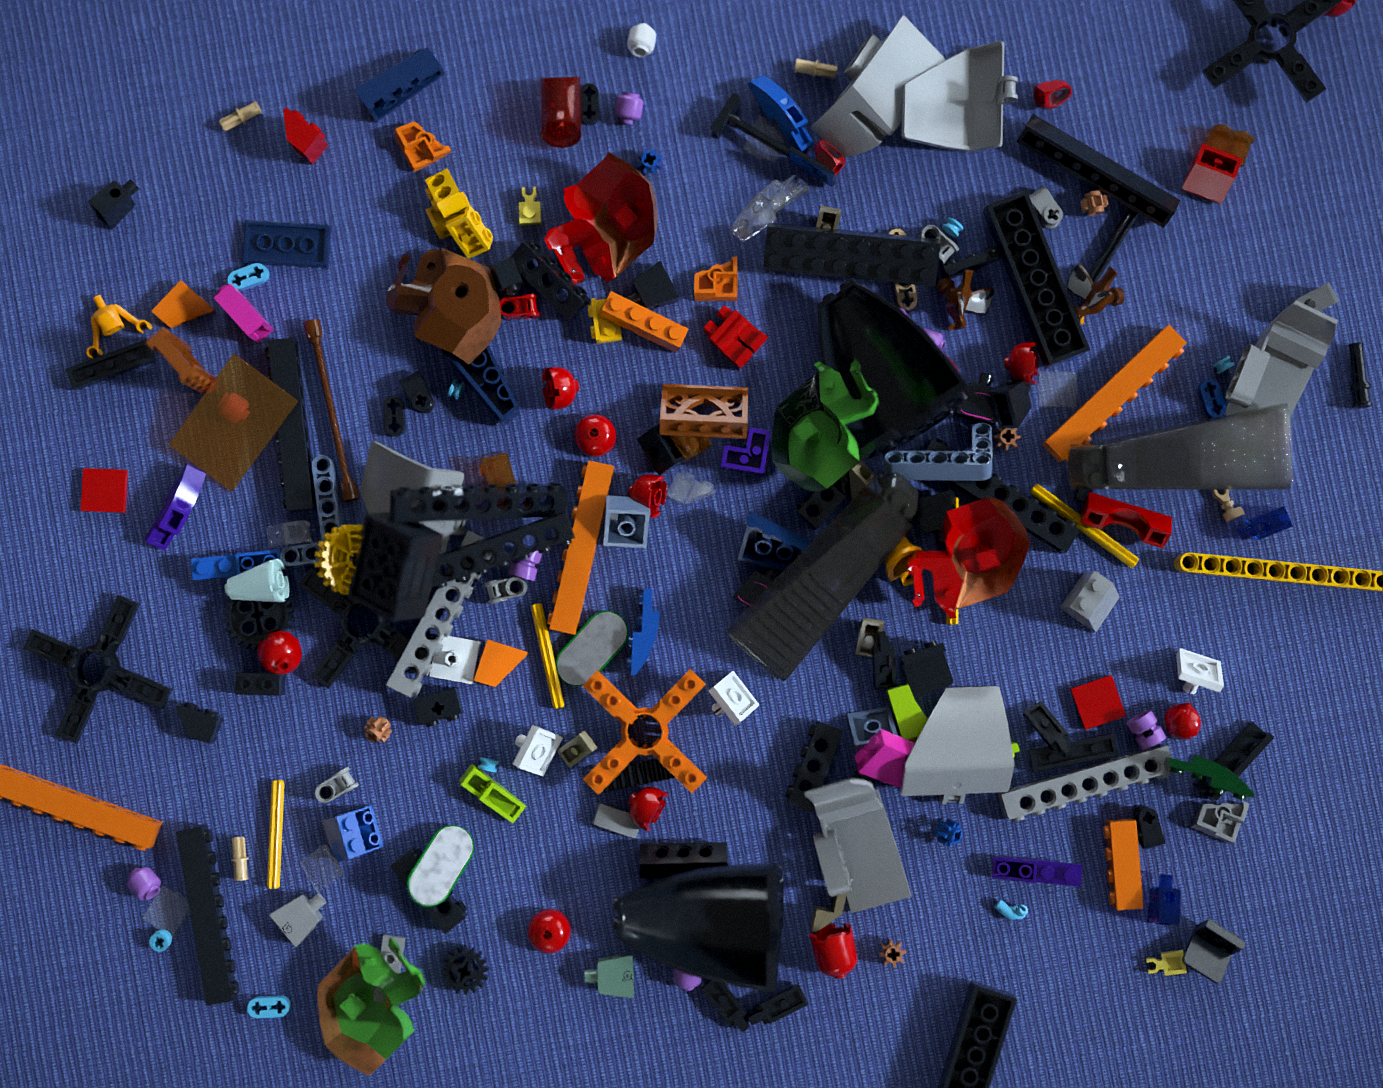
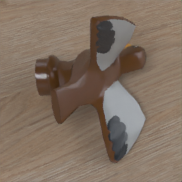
(1095, 294)
(963, 299)

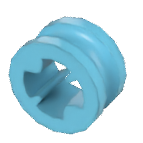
(952, 227)
(1223, 364)
(456, 389)
(488, 764)
(165, 935)

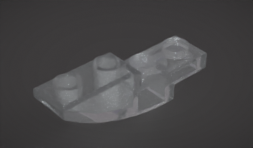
(764, 206)

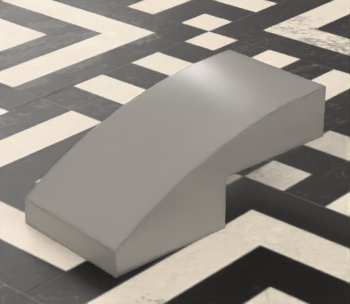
(615, 820)

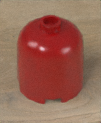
(834, 950)

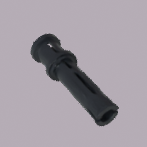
(1360, 385)

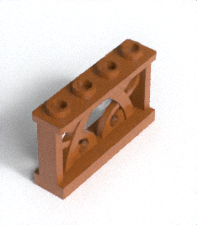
(179, 356)
(717, 424)

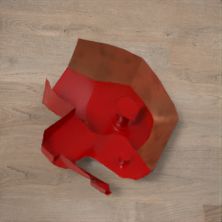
(612, 220)
(981, 558)

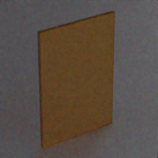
(233, 422)

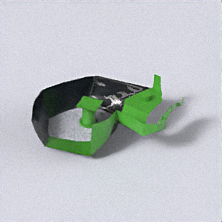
(810, 419)

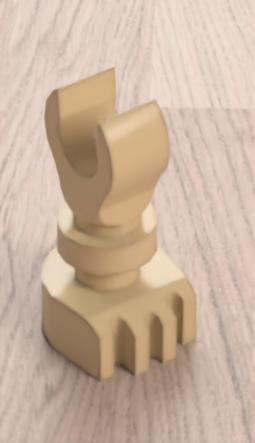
(1231, 512)

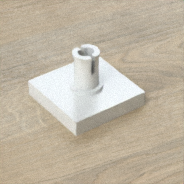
(456, 660)
(1198, 671)
(733, 698)
(536, 750)

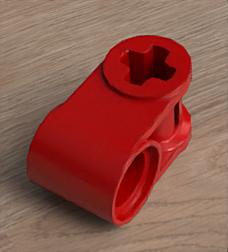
(520, 306)

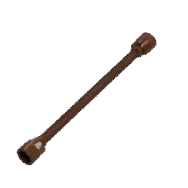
(314, 333)

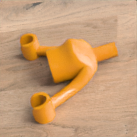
(109, 322)

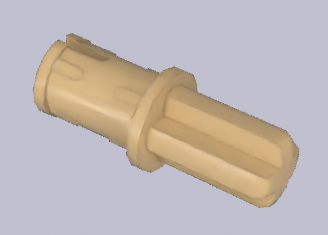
(815, 68)
(240, 116)
(239, 858)

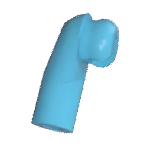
(1011, 912)

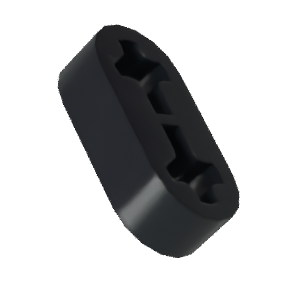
(594, 104)
(400, 416)

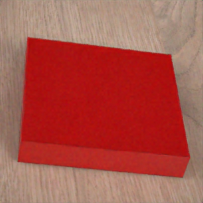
(104, 490)
(1097, 702)

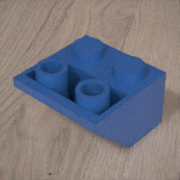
(353, 833)

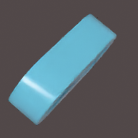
(247, 272)
(268, 1001)

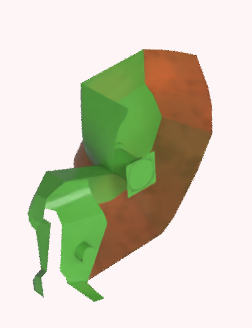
(354, 1025)

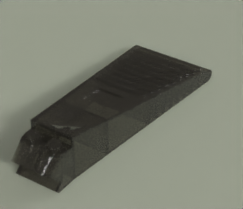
(1213, 453)
(825, 577)

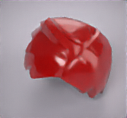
(1182, 721)

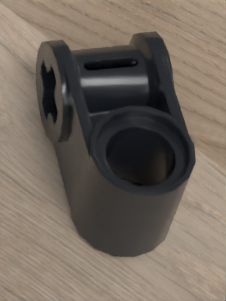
(416, 389)
(1149, 831)

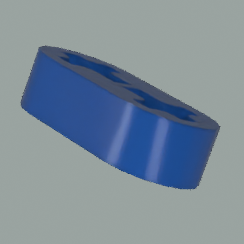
(1206, 399)

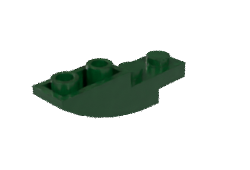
(1218, 777)

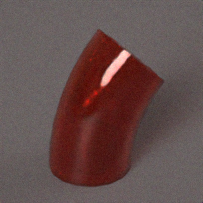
(561, 111)

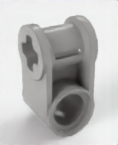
(1046, 206)
(946, 243)
(501, 590)
(339, 784)

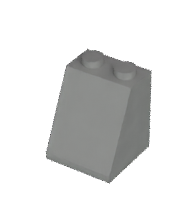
(1091, 600)

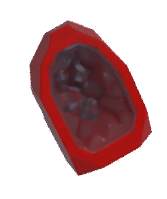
(1051, 94)
(829, 156)

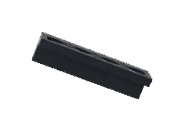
(1238, 755)

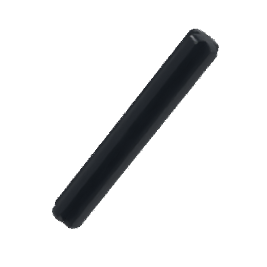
(1113, 244)

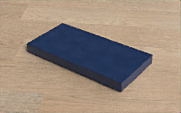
(287, 244)

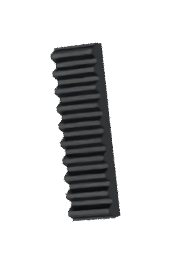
(110, 365)
(1083, 750)
(639, 774)

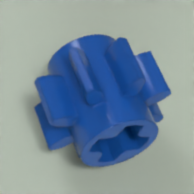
(654, 158)
(948, 832)

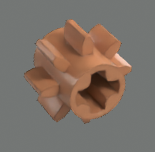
(1094, 203)
(1002, 441)
(377, 729)
(897, 956)

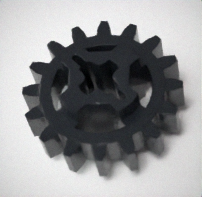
(474, 973)

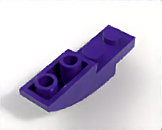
(177, 507)
(1036, 870)

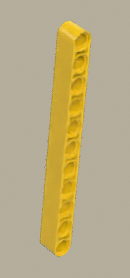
(1282, 574)

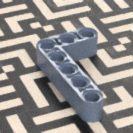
(946, 465)
(325, 519)

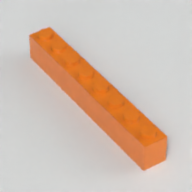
(1115, 392)
(581, 551)
(78, 808)

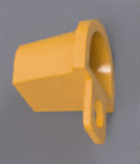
(897, 561)

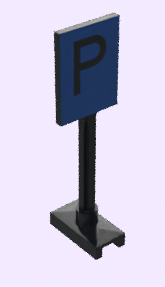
(728, 117)

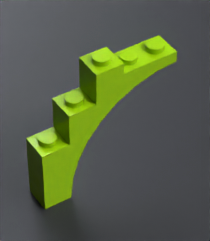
(909, 716)

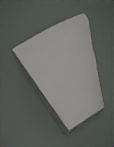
(1221, 820)

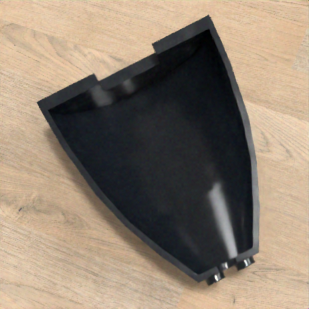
(897, 361)
(710, 923)

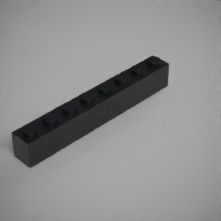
(1098, 171)
(293, 433)
(207, 915)

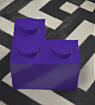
(751, 459)

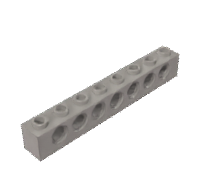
(439, 602)
(1011, 800)

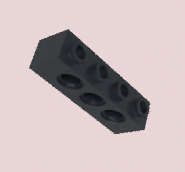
(538, 278)
(832, 737)
(673, 858)
(444, 919)

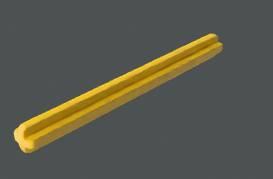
(1094, 533)

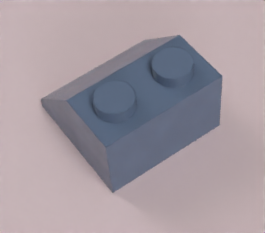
(625, 523)
(867, 723)

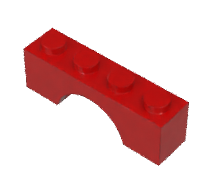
(1149, 525)

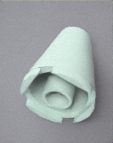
(260, 583)

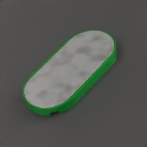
(592, 648)
(440, 866)

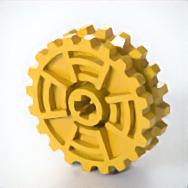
(336, 554)

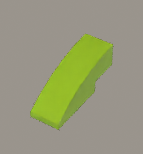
(492, 793)

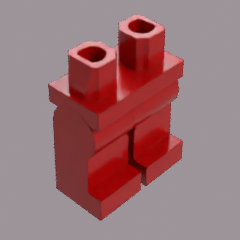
(727, 335)

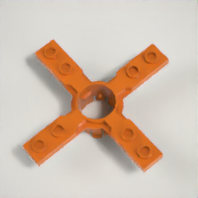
(628, 748)

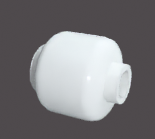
(641, 40)

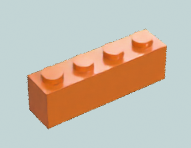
(643, 322)
(1124, 864)

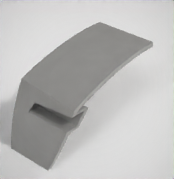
(873, 97)
(1281, 360)
(857, 845)

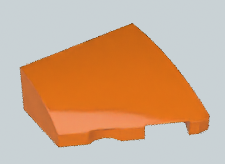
(419, 146)
(717, 283)
(181, 306)
(497, 662)

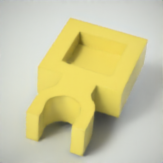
(529, 210)
(1170, 962)

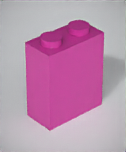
(243, 313)
(884, 757)

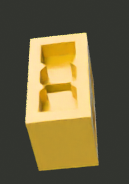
(444, 194)

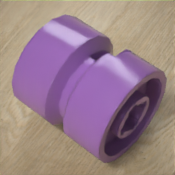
(525, 568)
(1142, 723)

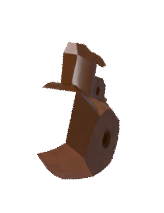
(453, 302)

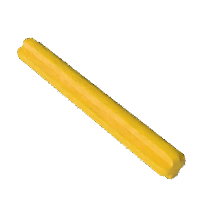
(547, 655)
(275, 834)

